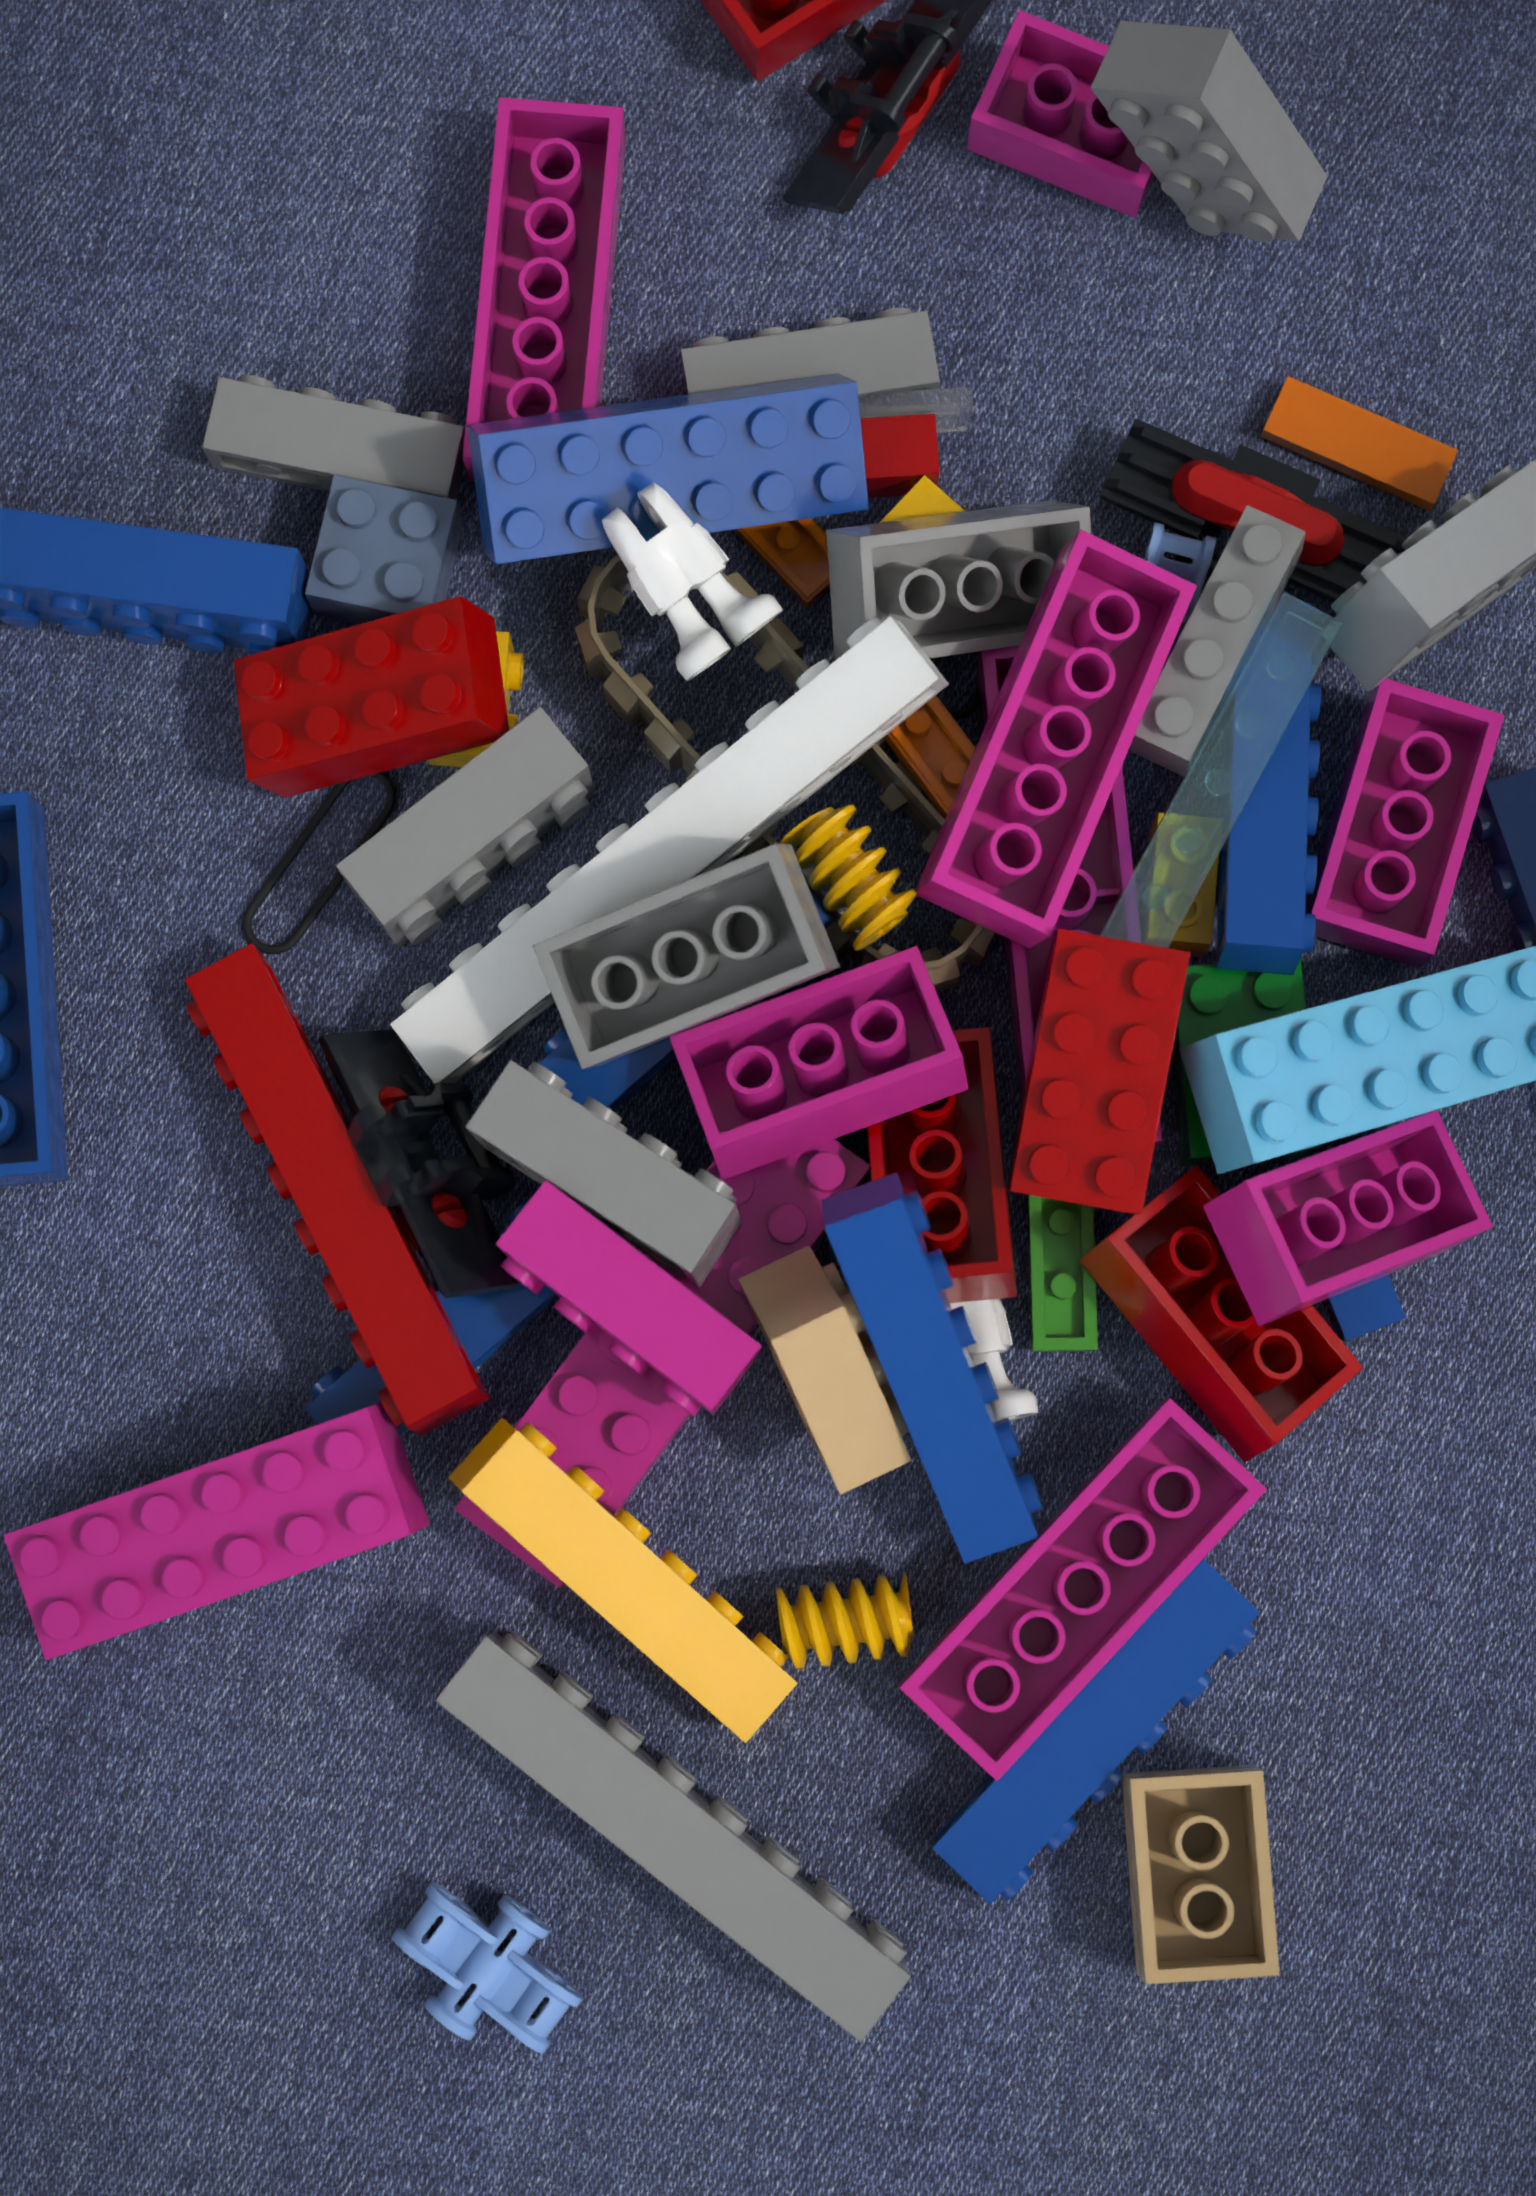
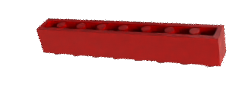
(342, 1216)

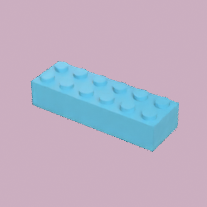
(1365, 1060)

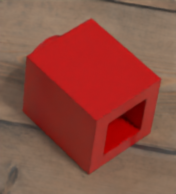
(899, 453)

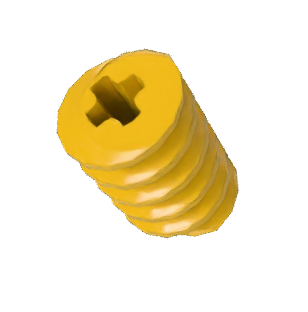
(850, 874)
(845, 1621)

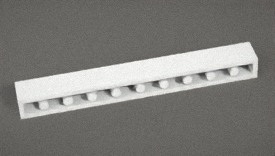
(685, 834)

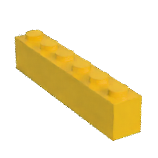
(622, 1578)

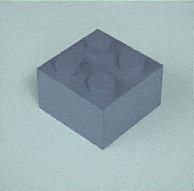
(382, 551)

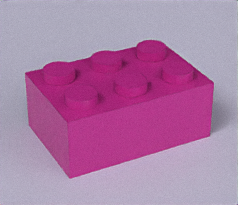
(1050, 122)

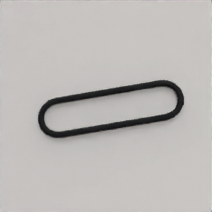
(293, 851)

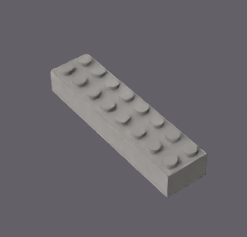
(677, 1834)

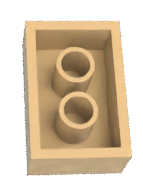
(828, 1367)
(1200, 1874)

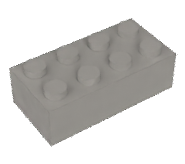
(1209, 130)
(950, 577)
(1438, 578)
(470, 829)
(686, 955)
(618, 1180)

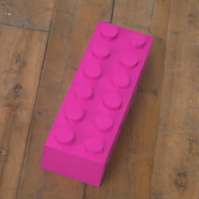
(546, 261)
(1055, 740)
(216, 1530)
(1081, 1588)

